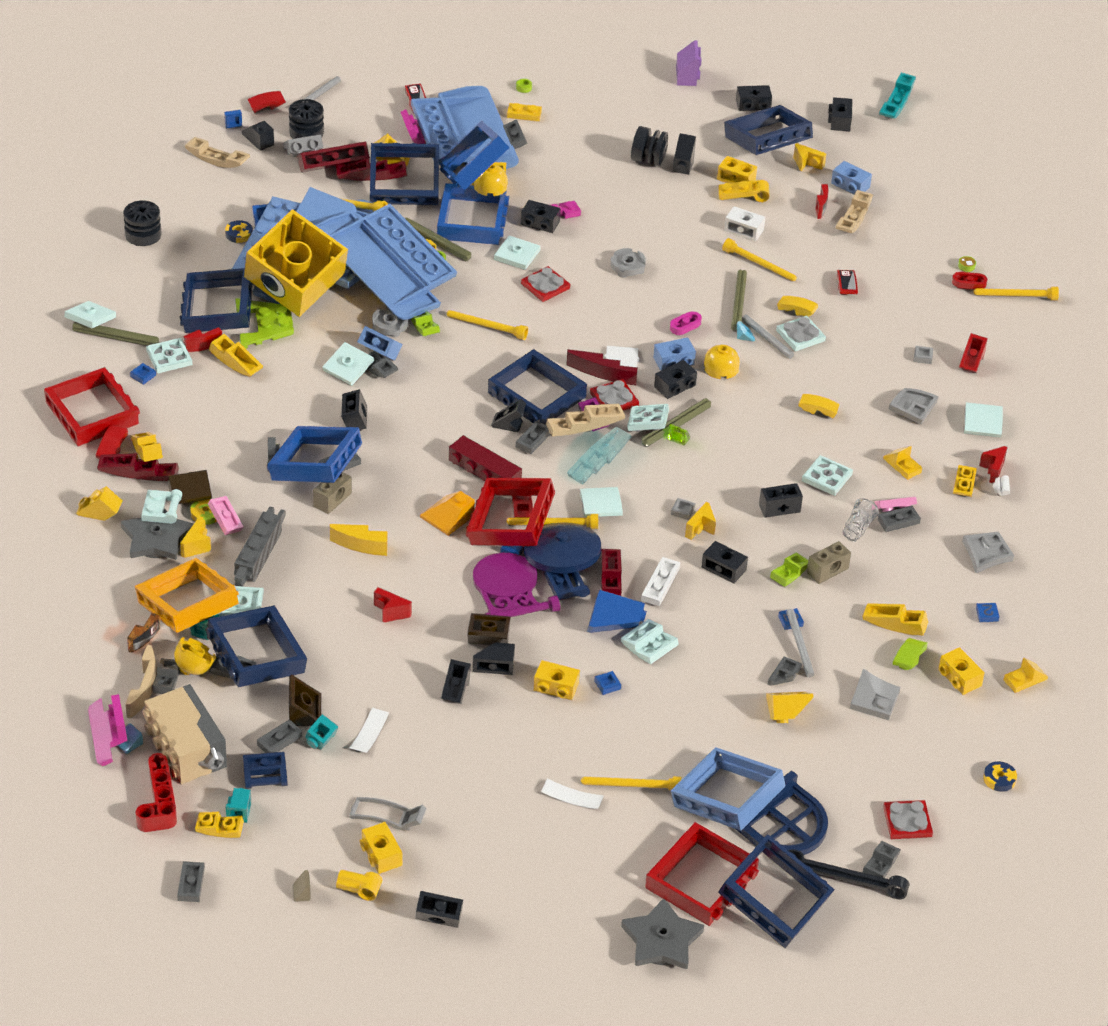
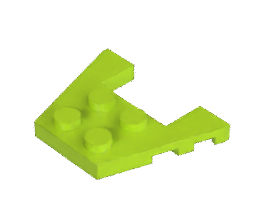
(272, 322)

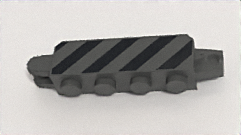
(258, 546)

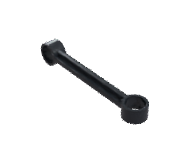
(889, 885)

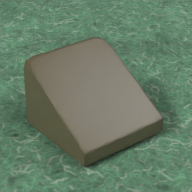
(301, 887)

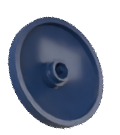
(564, 548)

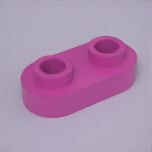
(685, 323)

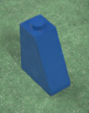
(615, 613)

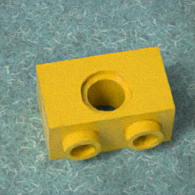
(961, 671)
(556, 680)
(381, 847)

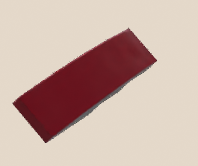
(360, 170)
(599, 367)
(132, 467)
(611, 571)

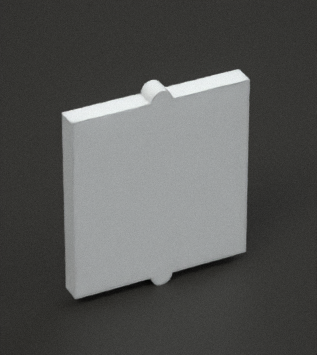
(627, 355)

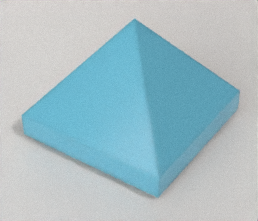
(744, 332)

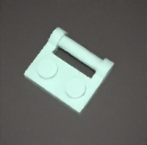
(155, 505)

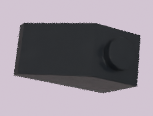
(260, 135)
(684, 154)
(495, 659)

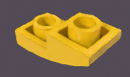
(801, 305)
(812, 403)
(964, 480)
(214, 825)

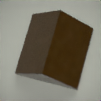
(193, 486)
(488, 629)
(303, 702)

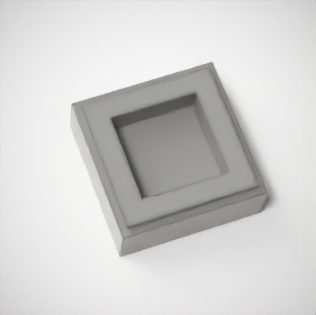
(923, 354)
(683, 509)

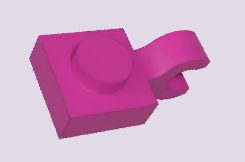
(569, 209)

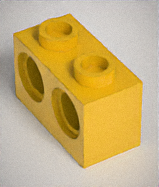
(735, 170)

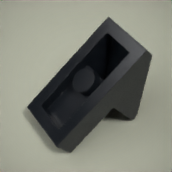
(510, 417)
(456, 681)

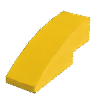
(235, 356)
(147, 446)
(360, 538)
(896, 618)

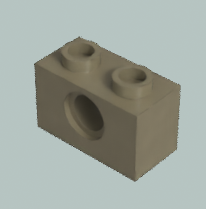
(330, 495)
(828, 562)

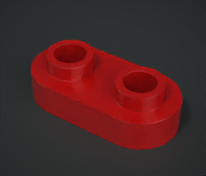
(969, 280)

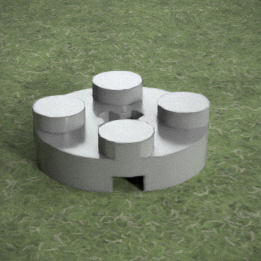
(635, 266)
(383, 325)

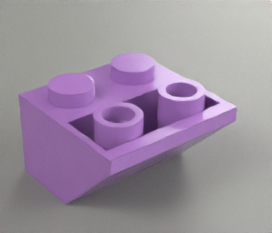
(688, 65)

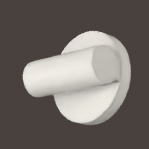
(1002, 485)

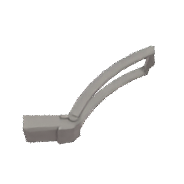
(410, 816)

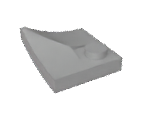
(913, 404)
(987, 550)
(874, 696)

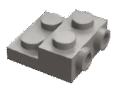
(303, 144)

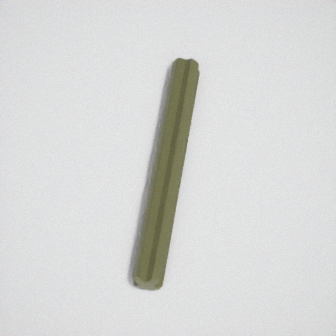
(441, 241)
(739, 298)
(117, 334)
(678, 421)

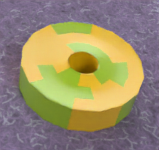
(201, 510)

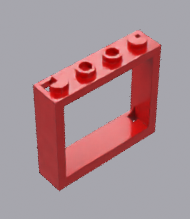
(79, 384)
(539, 487)
(677, 852)

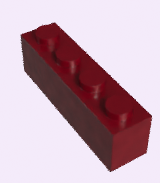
(332, 156)
(481, 461)

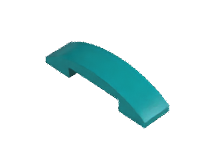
(899, 96)

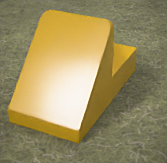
(808, 156)
(903, 463)
(701, 520)
(196, 540)
(1025, 677)

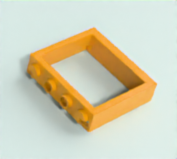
(150, 590)

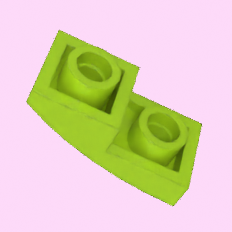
(909, 653)

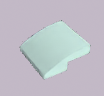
(983, 419)
(601, 501)
(649, 641)

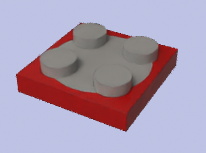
(545, 284)
(615, 393)
(908, 819)

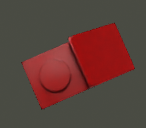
(973, 353)
(993, 461)
(393, 606)

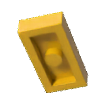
(524, 112)

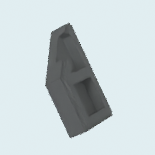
(785, 671)

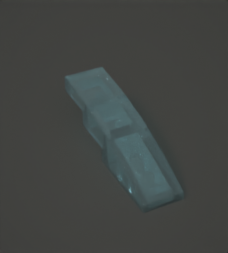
(597, 455)

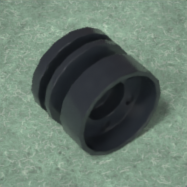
(306, 118)
(647, 145)
(142, 223)

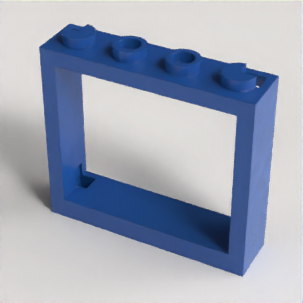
(465, 148)
(469, 233)
(346, 437)

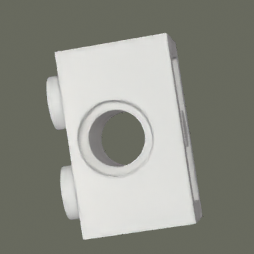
(744, 223)

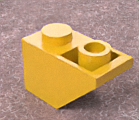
(99, 505)

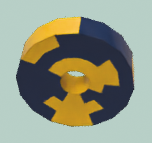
(238, 231)
(1003, 769)

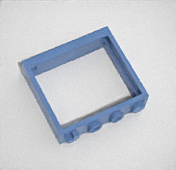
(687, 799)

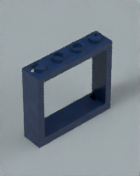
(798, 130)
(404, 197)
(215, 279)
(574, 386)
(244, 676)
(758, 912)

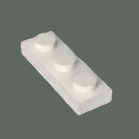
(660, 581)

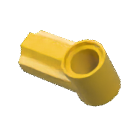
(365, 885)

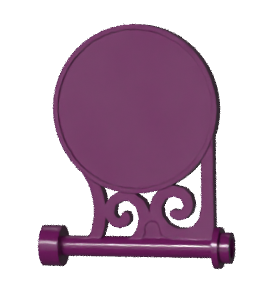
(508, 580)

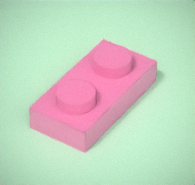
(887, 505)
(225, 515)

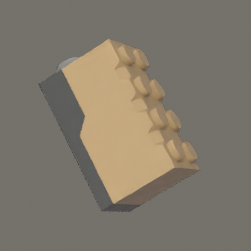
(185, 734)

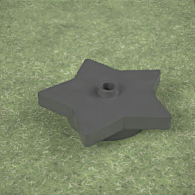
(155, 538)
(662, 936)

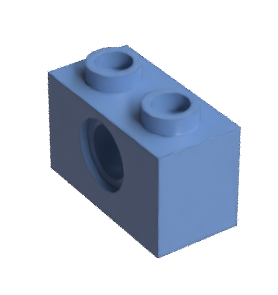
(851, 178)
(379, 343)
(674, 351)

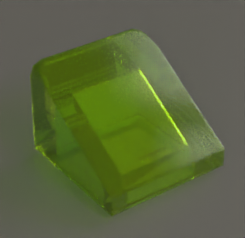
(678, 435)

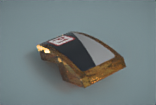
(143, 634)

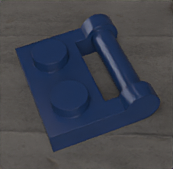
(562, 586)
(263, 765)

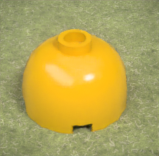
(492, 181)
(721, 362)
(193, 657)

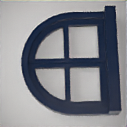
(814, 806)

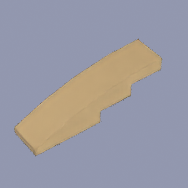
(581, 421)

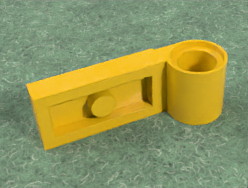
(757, 188)

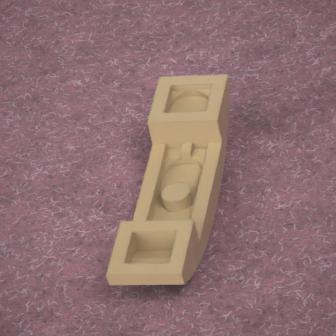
(201, 149)
(856, 212)
(136, 698)

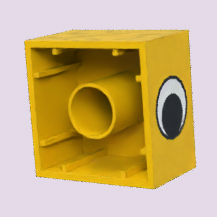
(295, 263)

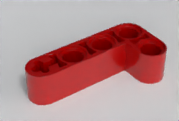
(162, 812)

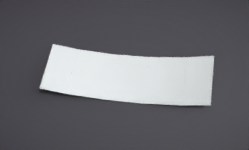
(370, 730)
(571, 795)

